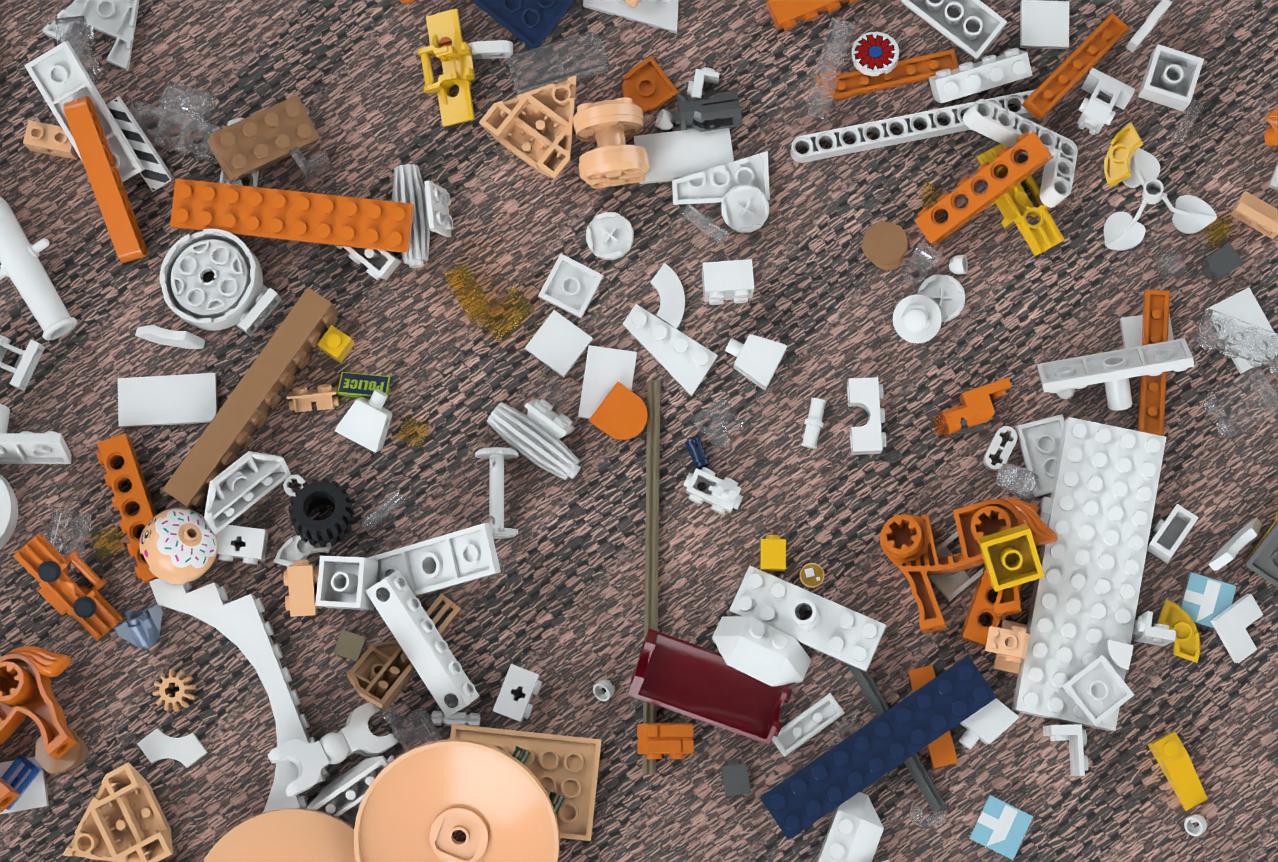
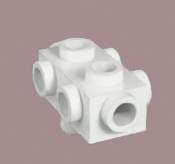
(719, 493)

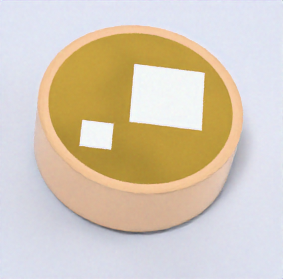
(811, 575)

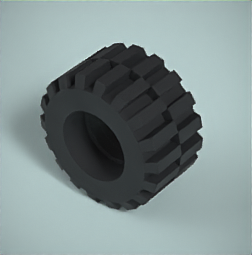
(321, 494)

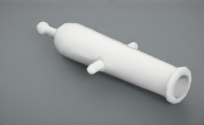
(27, 273)

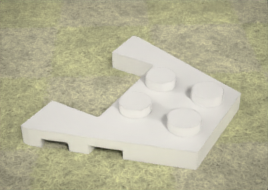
(109, 17)

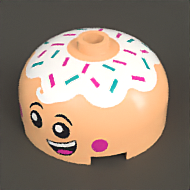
(178, 545)

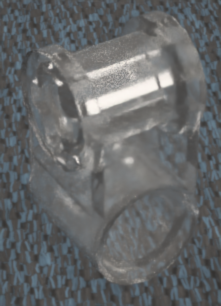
(923, 261)

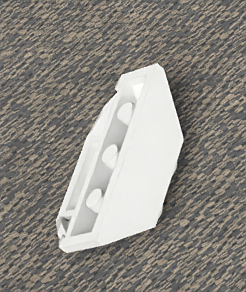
(242, 487)
(761, 650)
(346, 792)
(852, 832)

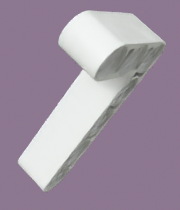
(1008, 127)

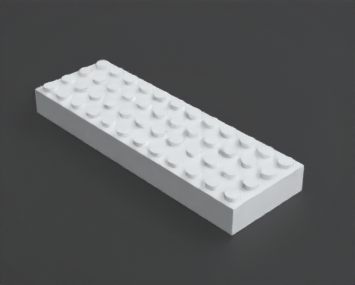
(1095, 568)

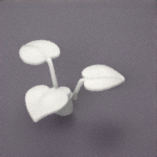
(1189, 216)

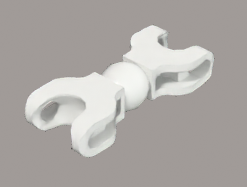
(332, 749)

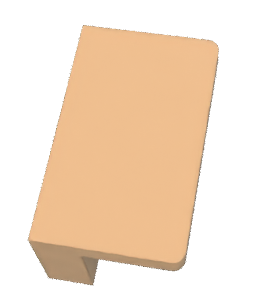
(1257, 214)

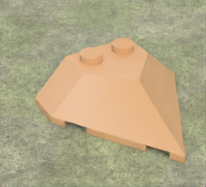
(537, 126)
(123, 822)

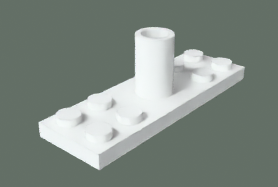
(64, 79)
(1115, 369)
(29, 446)
(443, 560)
(829, 629)

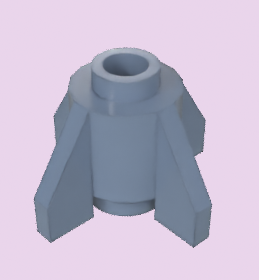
(142, 628)

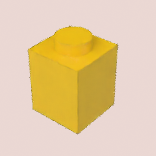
(336, 344)
(772, 553)

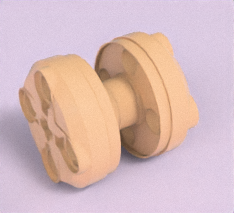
(609, 125)

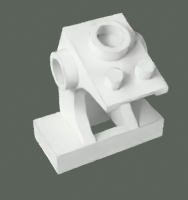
(1097, 112)
(25, 364)

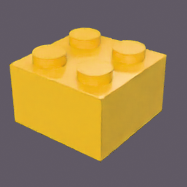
(1010, 557)

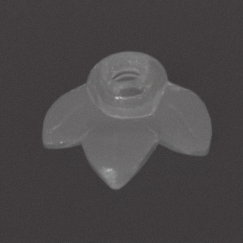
(721, 425)

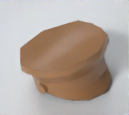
(885, 245)
(68, 761)

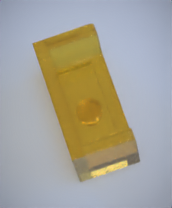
(467, 292)
(507, 315)

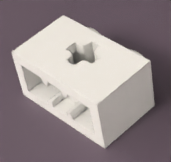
(255, 547)
(506, 703)

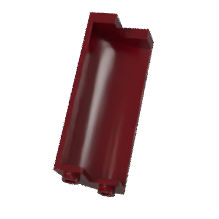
(706, 688)

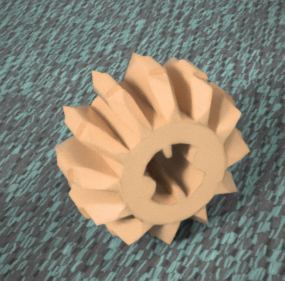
(180, 696)

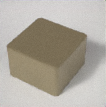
(350, 645)

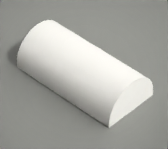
(964, 22)

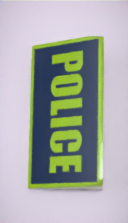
(362, 385)

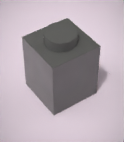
(1220, 263)
(735, 778)

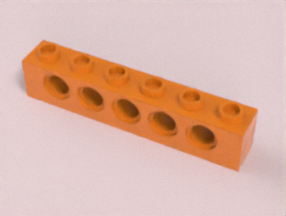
(997, 187)
(108, 453)
(972, 628)

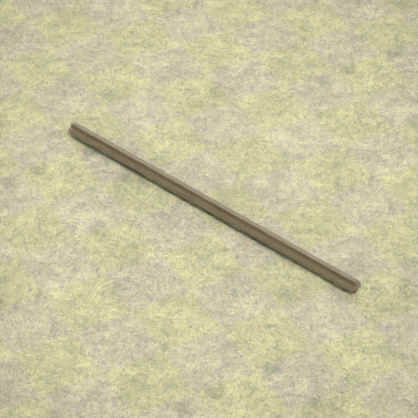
(651, 537)

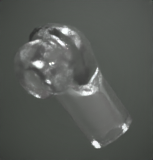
(926, 820)

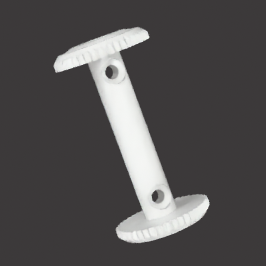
(496, 488)

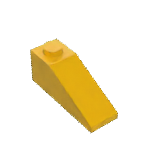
(1178, 769)

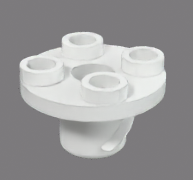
(917, 318)

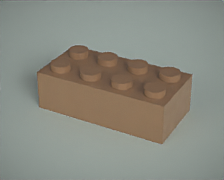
(263, 139)

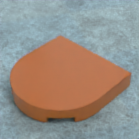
(648, 86)
(620, 414)

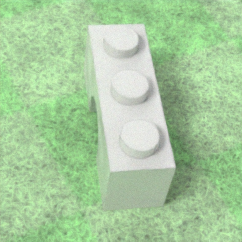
(867, 395)

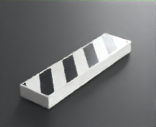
(155, 172)

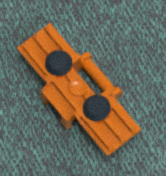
(62, 592)

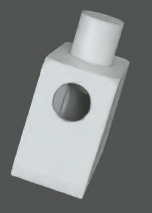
(757, 358)
(367, 421)
(987, 724)

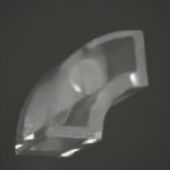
(79, 35)

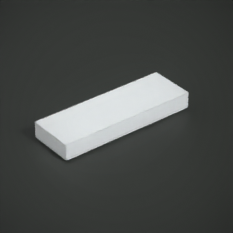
(807, 724)

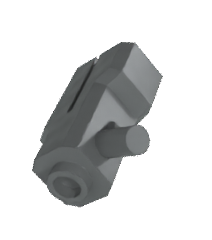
(709, 113)

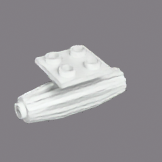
(430, 211)
(537, 436)

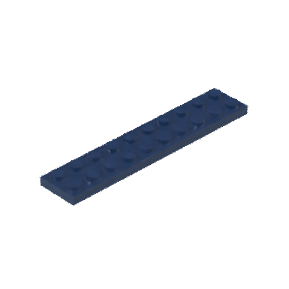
(878, 747)

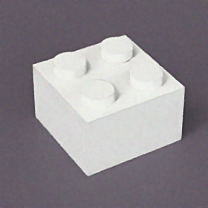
(1170, 77)
(727, 281)
(344, 582)

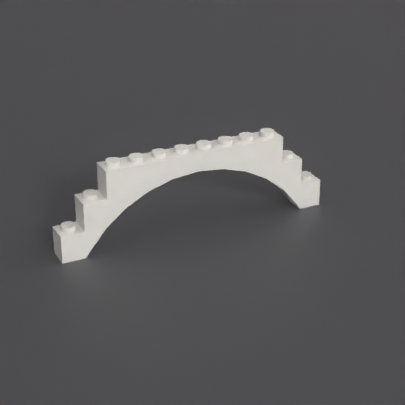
(245, 626)

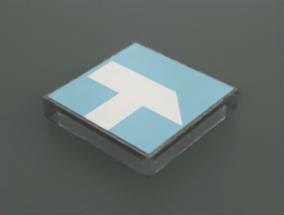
(1206, 598)
(1000, 827)

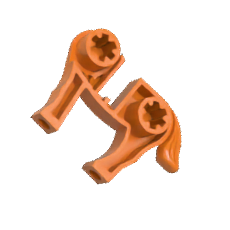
(913, 550)
(28, 691)

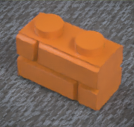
(665, 738)

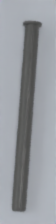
(913, 763)

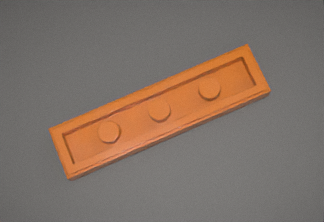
(942, 749)

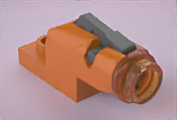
(973, 412)

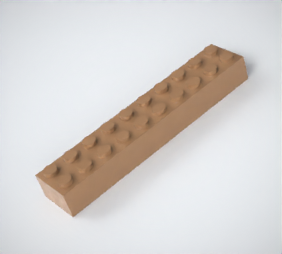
(252, 399)

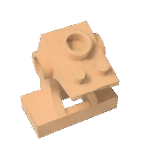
(1009, 644)

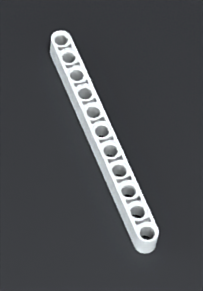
(904, 123)

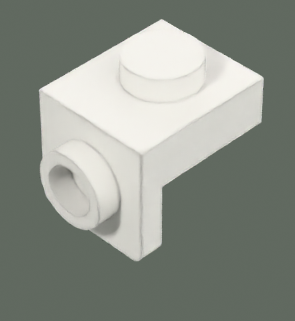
(704, 75)

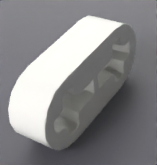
(491, 49)
(995, 445)

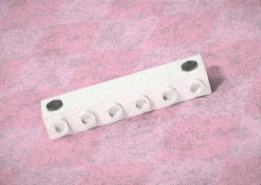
(422, 643)

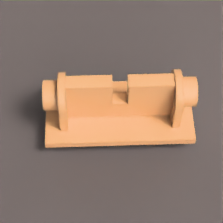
(322, 396)

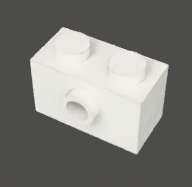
(1171, 533)

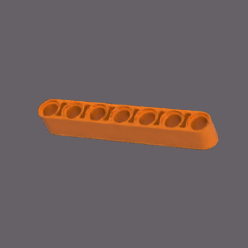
(105, 179)

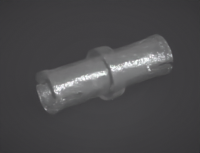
(705, 224)
(381, 511)

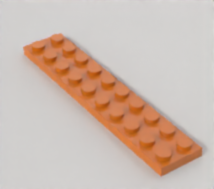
(292, 215)

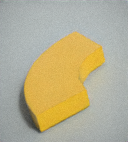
(1120, 153)
(1187, 636)

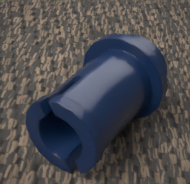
(697, 453)

